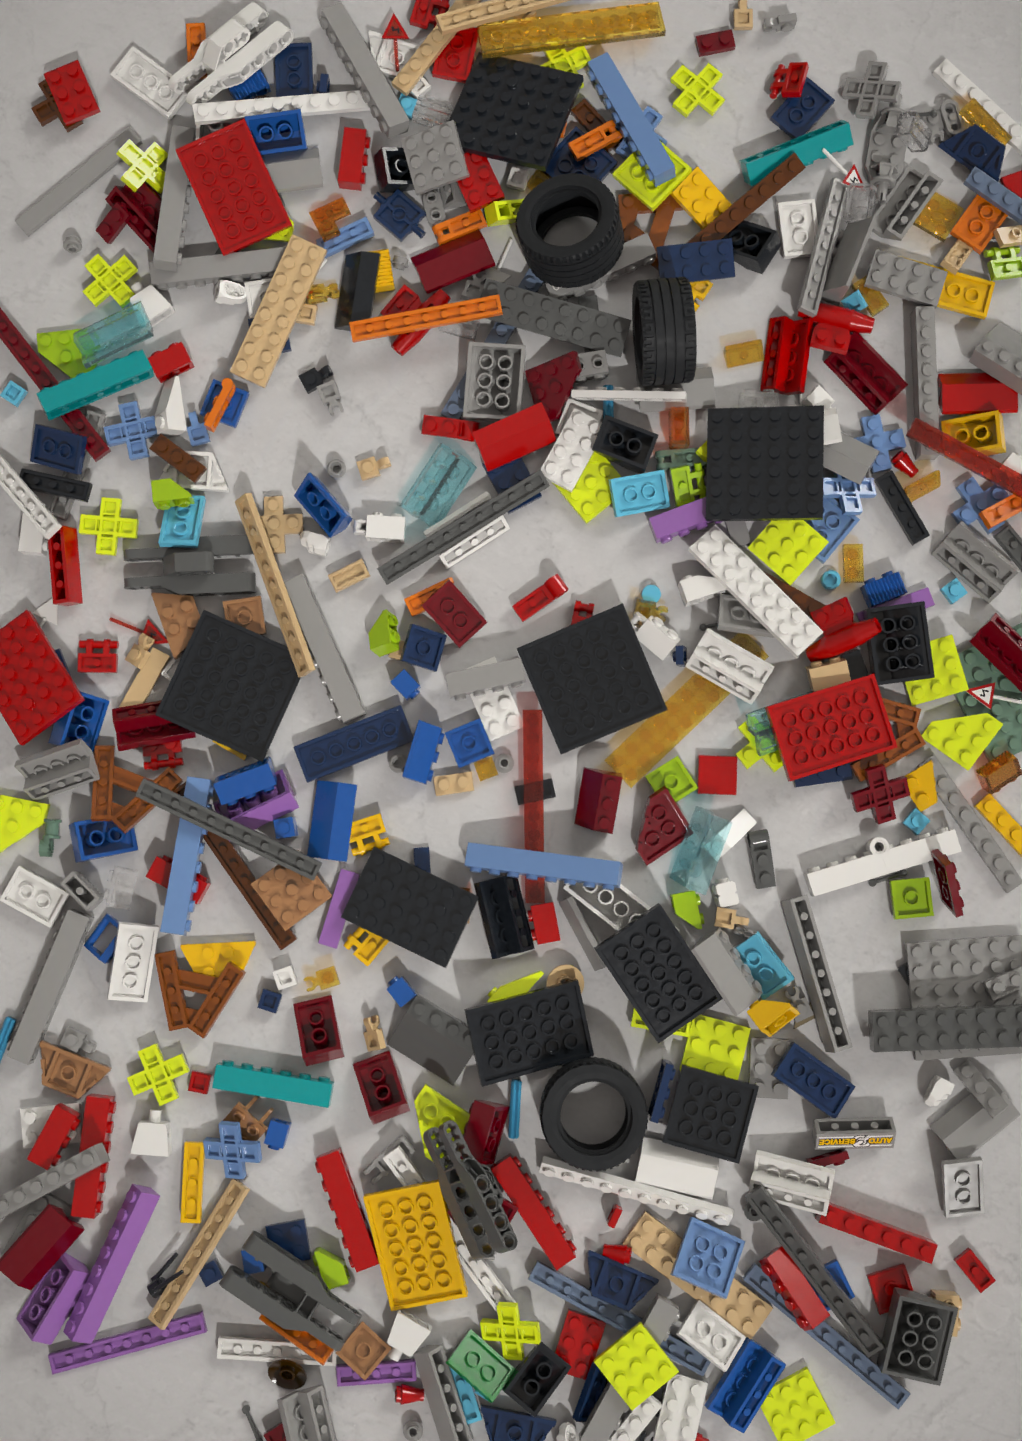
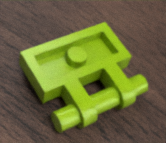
(1004, 268)
(682, 483)

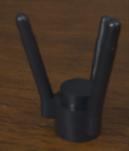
(158, 1284)

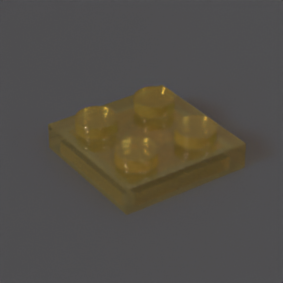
(938, 217)

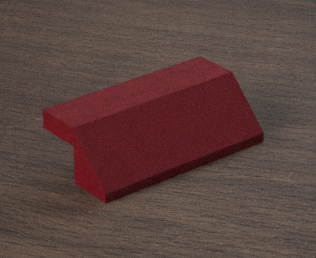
(144, 207)
(453, 261)
(866, 374)
(1001, 647)
(140, 727)
(39, 1247)

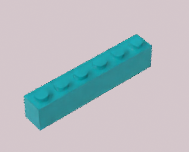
(808, 147)
(95, 384)
(273, 1084)

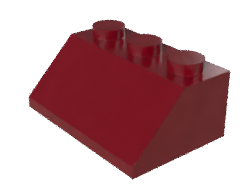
(598, 800)
(485, 1129)

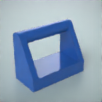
(108, 954)

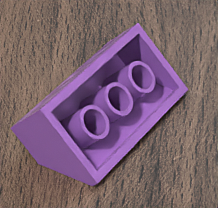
(262, 807)
(53, 1299)

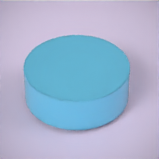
(830, 580)
(651, 593)

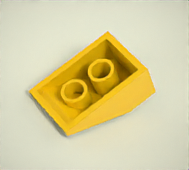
(979, 431)

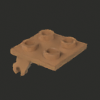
(250, 1127)

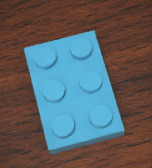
(639, 493)
(182, 525)
(764, 964)

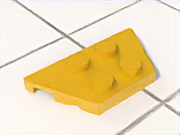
(213, 957)

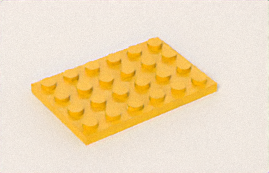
(415, 1245)

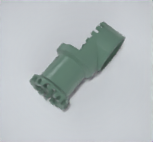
(51, 833)

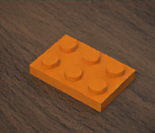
(978, 224)

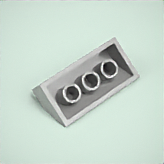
(727, 971)

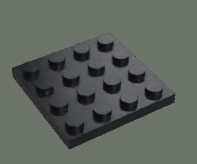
(710, 1114)

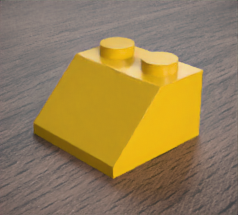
(771, 1015)

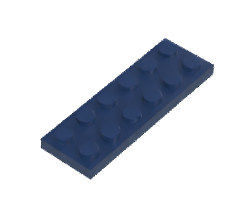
(353, 743)

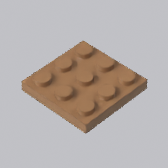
(290, 895)

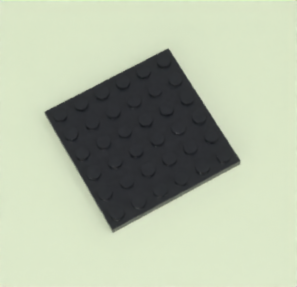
(514, 110)
(765, 463)
(592, 679)
(231, 686)

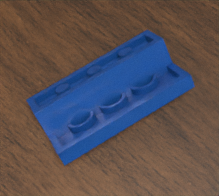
(332, 820)
(745, 1385)

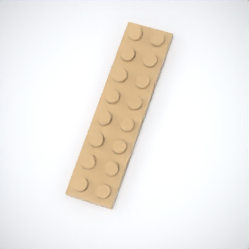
(278, 311)
(659, 1248)

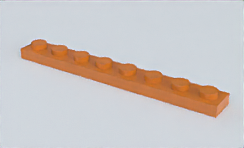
(426, 318)

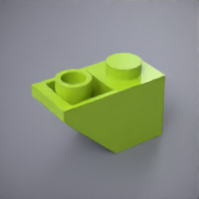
(169, 494)
(384, 635)
(686, 907)
(332, 1268)

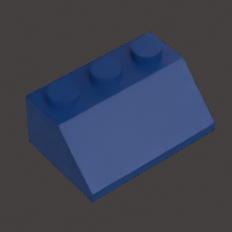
(278, 131)
(322, 506)
(81, 722)
(423, 753)
(245, 782)

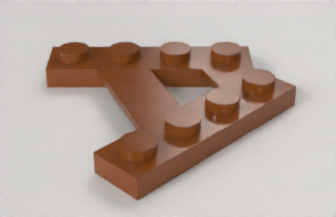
(630, 206)
(908, 738)
(102, 794)
(176, 980)

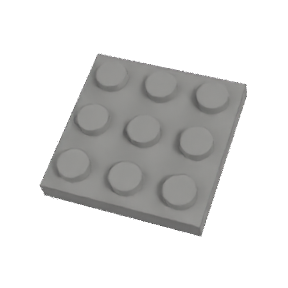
(435, 157)

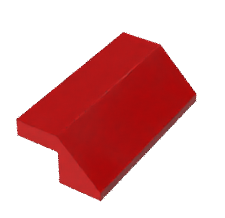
(786, 355)
(975, 394)
(514, 436)

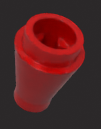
(904, 464)
(618, 1253)
(408, 1394)

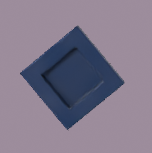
(323, 85)
(680, 656)
(270, 1001)
(211, 1273)

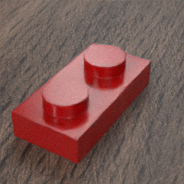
(974, 1270)

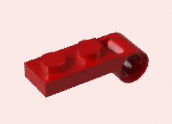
(449, 427)
(540, 598)

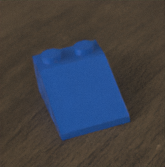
(99, 840)

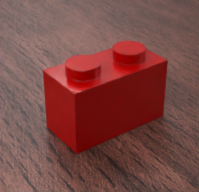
(170, 362)
(544, 923)

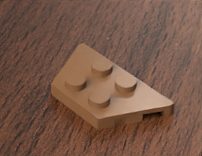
(178, 617)
(69, 1071)

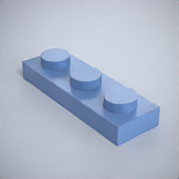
(350, 235)

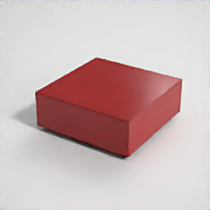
(199, 1082)
(614, 1215)

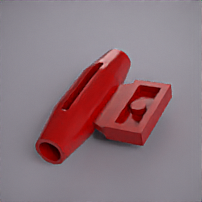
(408, 300)
(835, 325)
(839, 630)

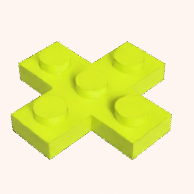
(567, 61)
(697, 90)
(143, 166)
(110, 280)
(108, 526)
(749, 756)
(158, 1074)
(510, 1331)

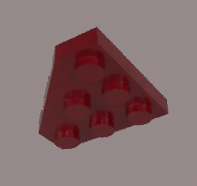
(553, 382)
(661, 826)

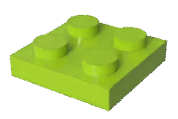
(674, 777)
(911, 898)

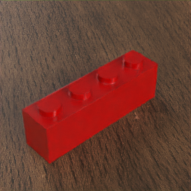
(65, 567)
(794, 1289)

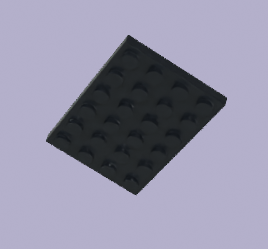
(410, 907)
(658, 973)
(529, 1032)

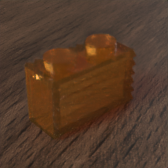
(678, 428)
(999, 772)

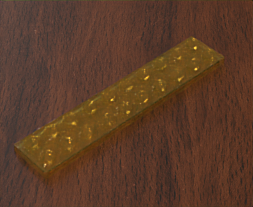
(571, 30)
(665, 730)

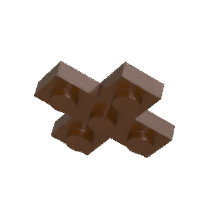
(48, 110)

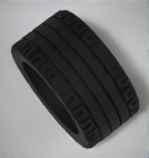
(564, 198)
(664, 331)
(604, 1154)

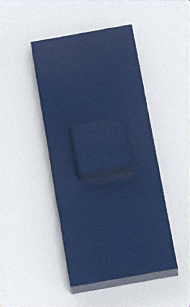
(422, 858)

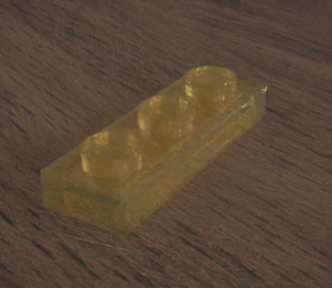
(976, 114)

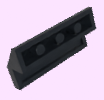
(357, 288)
(504, 916)

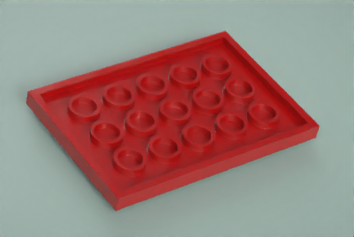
(233, 187)
(32, 680)
(831, 727)

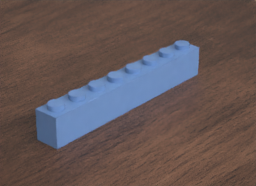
(631, 120)
(186, 863)
(544, 865)

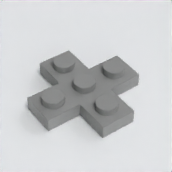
(871, 90)

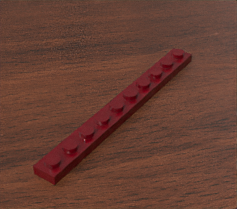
(43, 378)

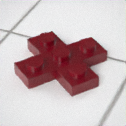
(880, 794)

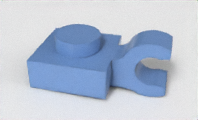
(197, 432)

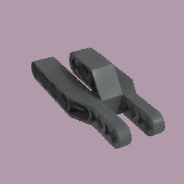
(180, 562)
(475, 1191)
(294, 1282)

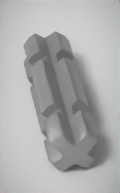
(746, 933)

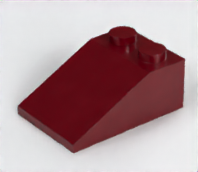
(318, 1030)
(381, 1087)

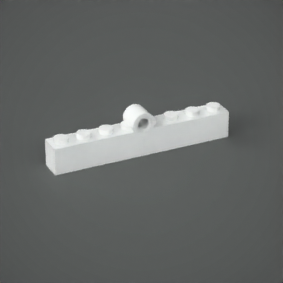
(881, 862)

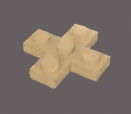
(279, 524)

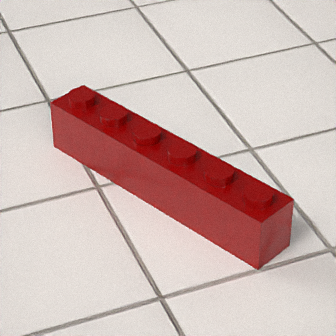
(95, 1130)
(347, 1209)
(533, 1211)
(879, 1232)

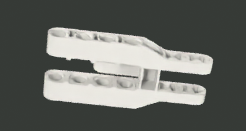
(221, 45)

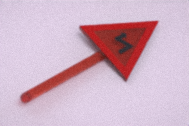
(395, 31)
(149, 630)

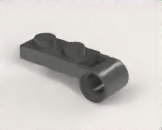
(761, 858)

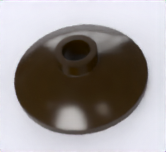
(287, 1374)

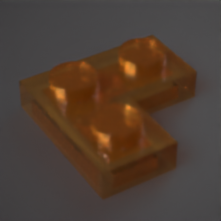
(326, 216)

